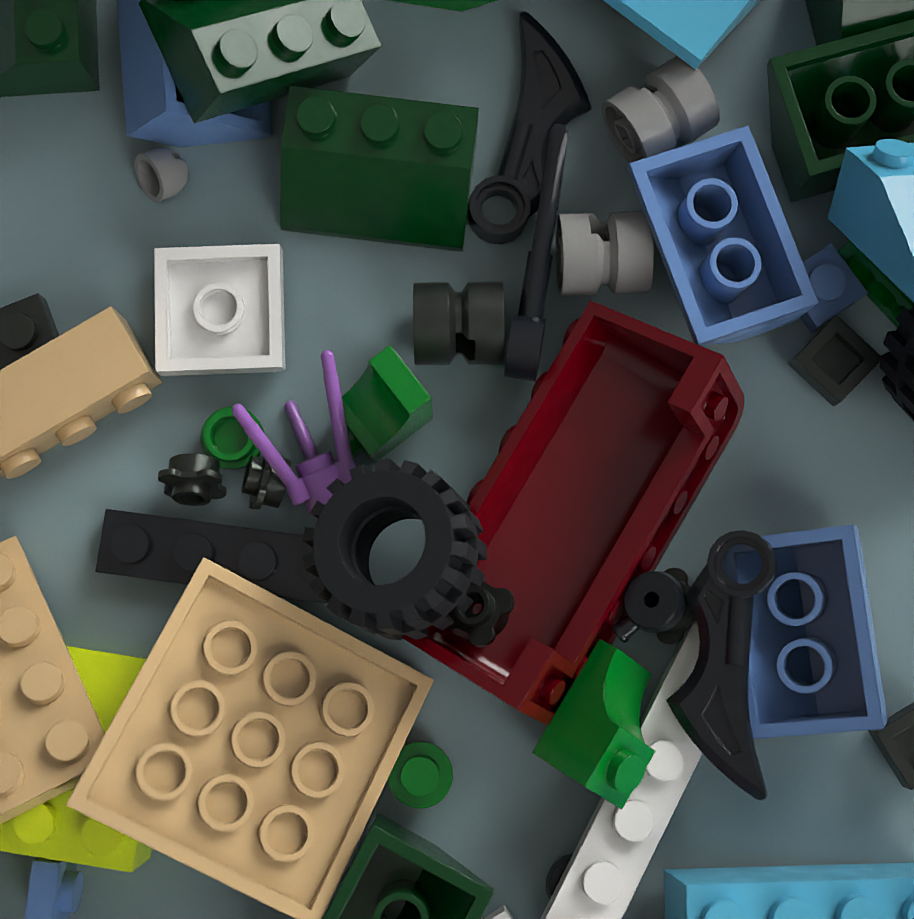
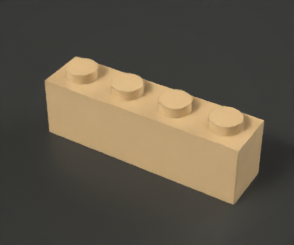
(68, 387)

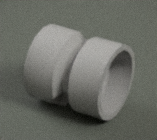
(669, 109)
(604, 253)

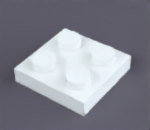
(219, 310)

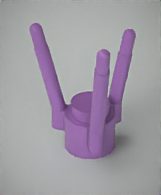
(317, 470)

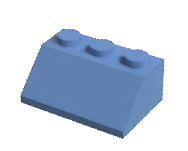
(154, 103)
(723, 238)
(811, 636)

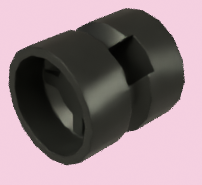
(458, 323)

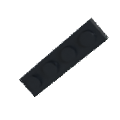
(174, 547)

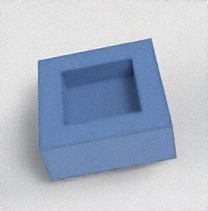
(833, 285)
(53, 889)

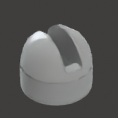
(161, 173)

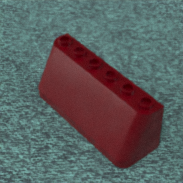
(589, 498)

